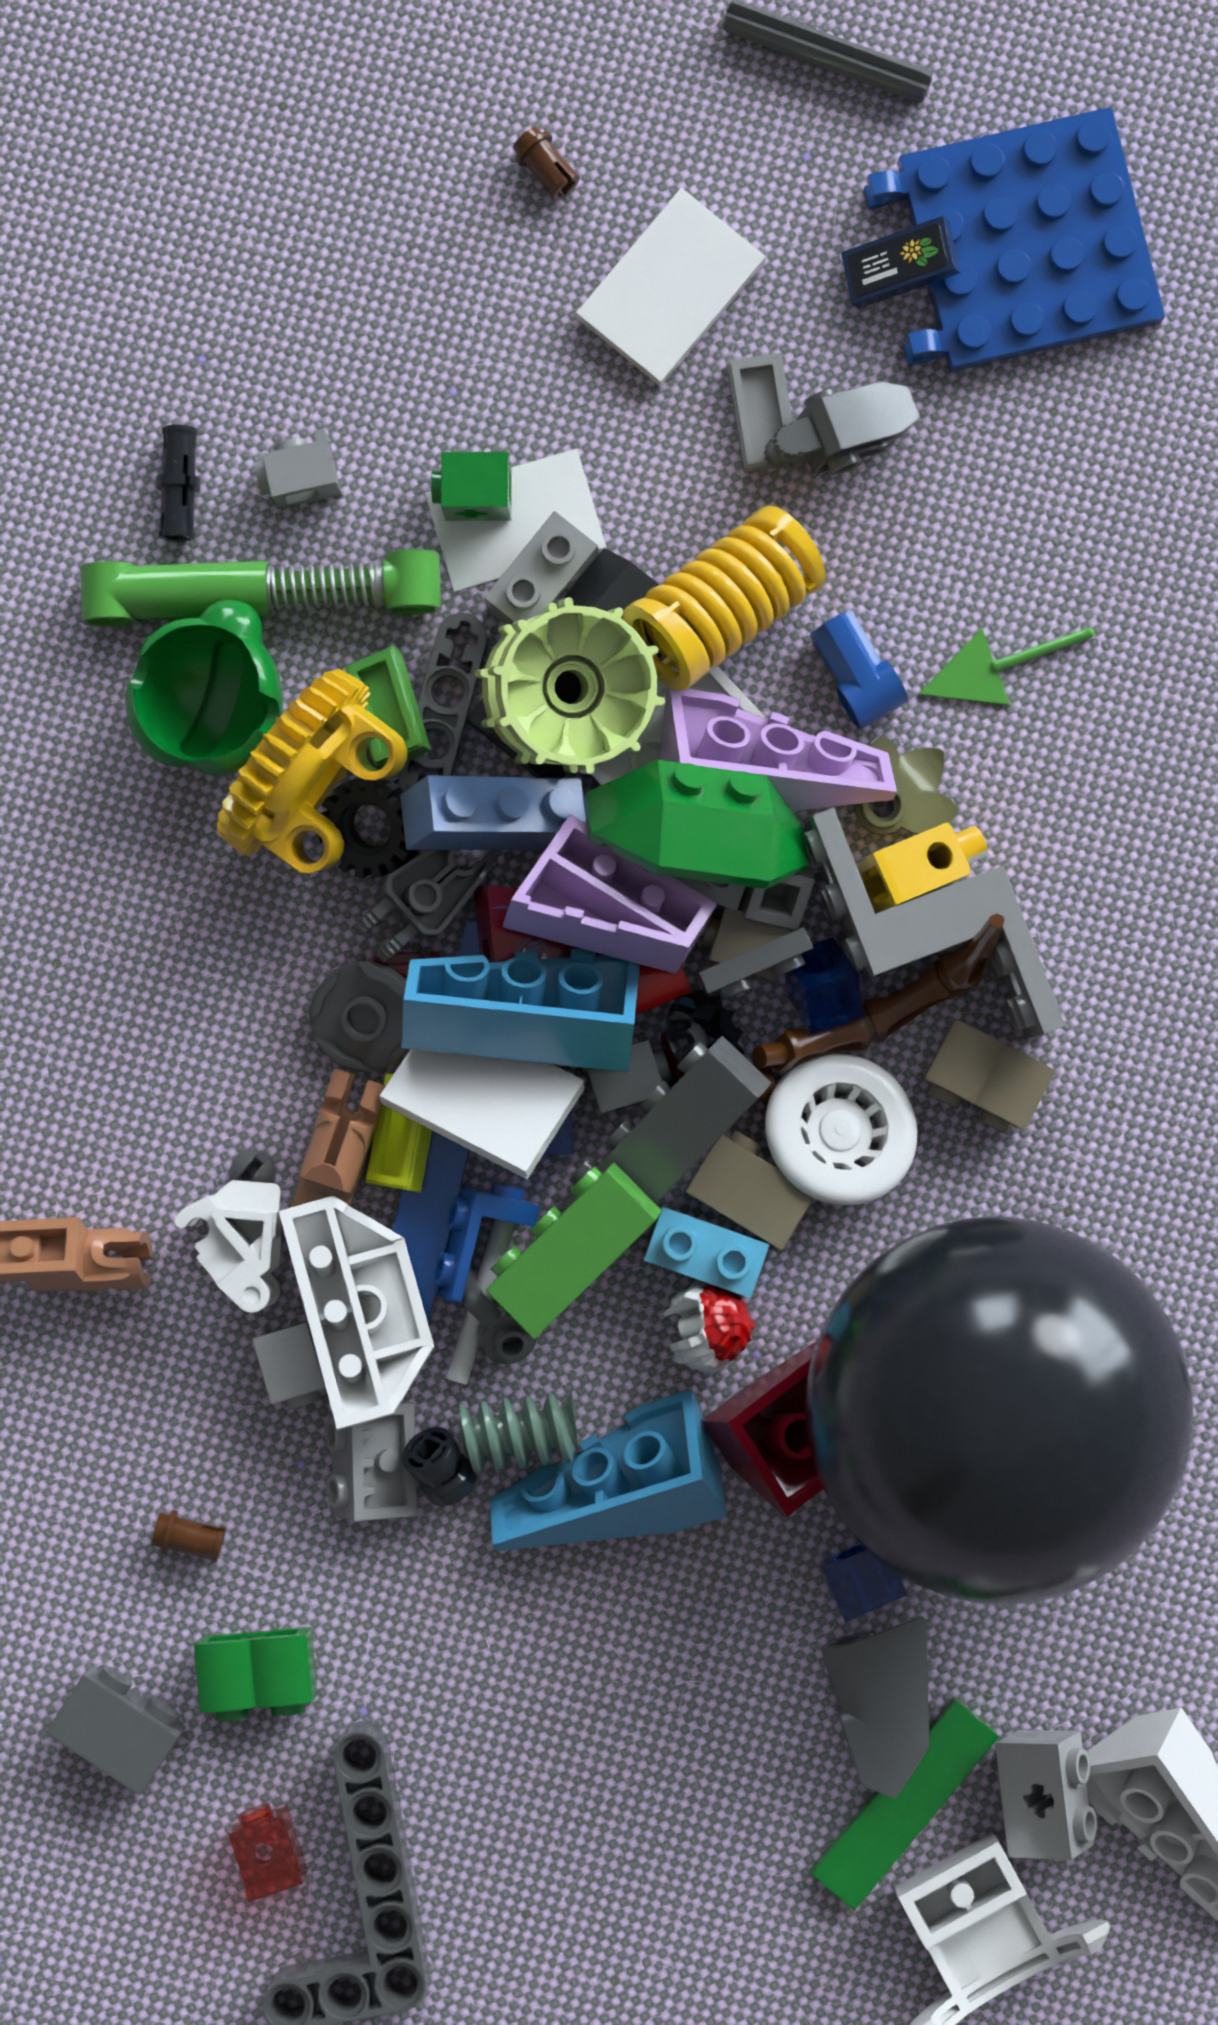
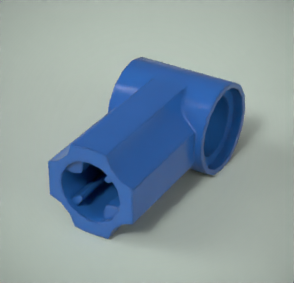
(864, 682)

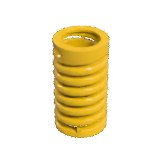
(750, 588)

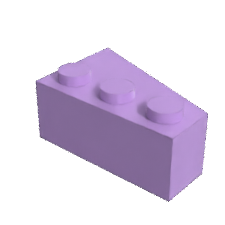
(607, 903)

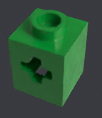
(473, 486)

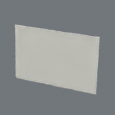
(485, 549)

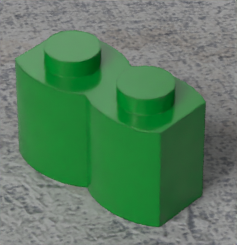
(256, 1671)

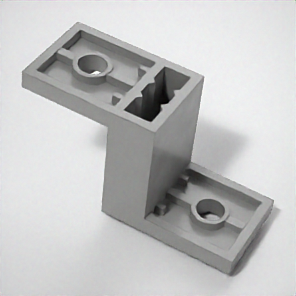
(932, 926)

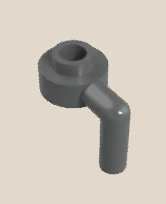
(496, 1326)

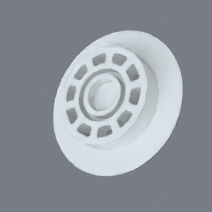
(840, 1130)

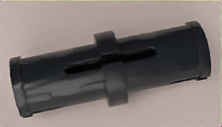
(178, 483)

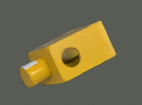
(920, 865)

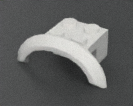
(984, 1929)

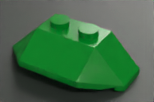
(699, 824)

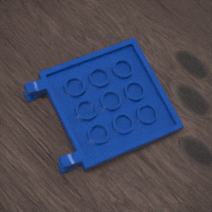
(1039, 238)

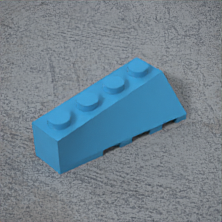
(524, 1008)

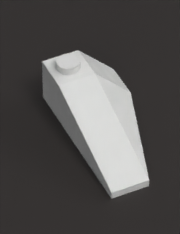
(1164, 1789)

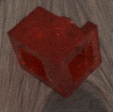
(277, 1830)

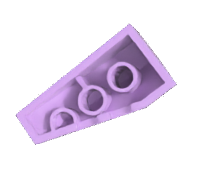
(803, 767)

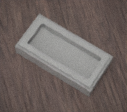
(758, 405)

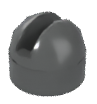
(241, 1163)

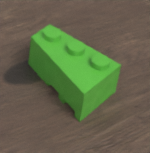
(571, 1248)

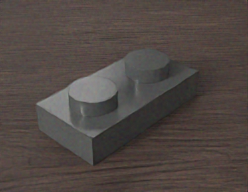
(778, 955)

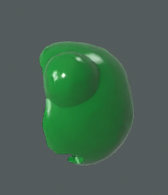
(205, 690)

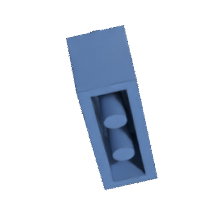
(488, 812)

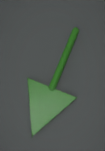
(975, 675)

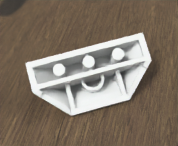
(358, 1307)

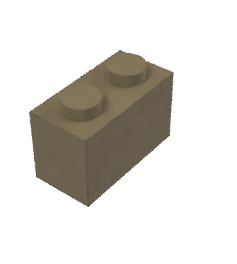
(749, 1189)

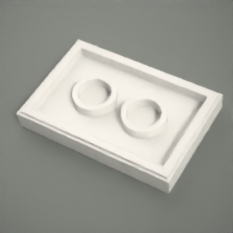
(670, 287)
(485, 1103)

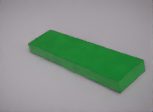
(889, 1825)

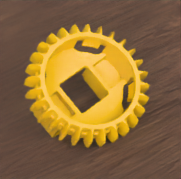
(300, 766)

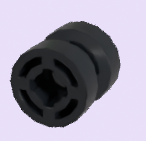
(439, 1466)

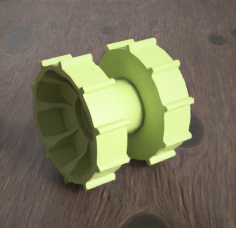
(614, 679)

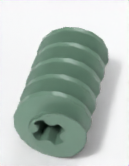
(519, 1433)

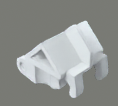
(241, 1241)

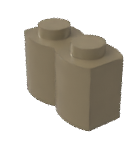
(987, 1076)

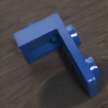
(464, 1219)

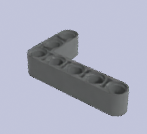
(375, 1895)

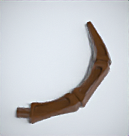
(885, 1015)

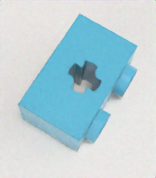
(706, 1251)

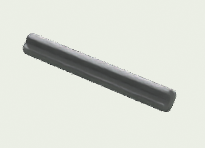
(827, 51)

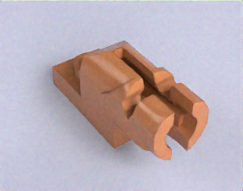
(339, 1142)
(69, 1257)

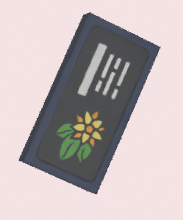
(900, 262)

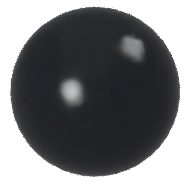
(999, 1410)

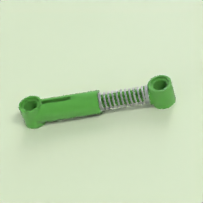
(125, 593)

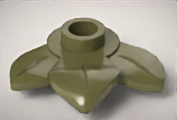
(916, 802)

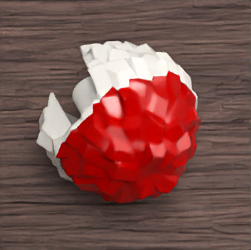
(712, 1325)

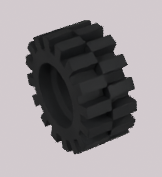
(358, 854)

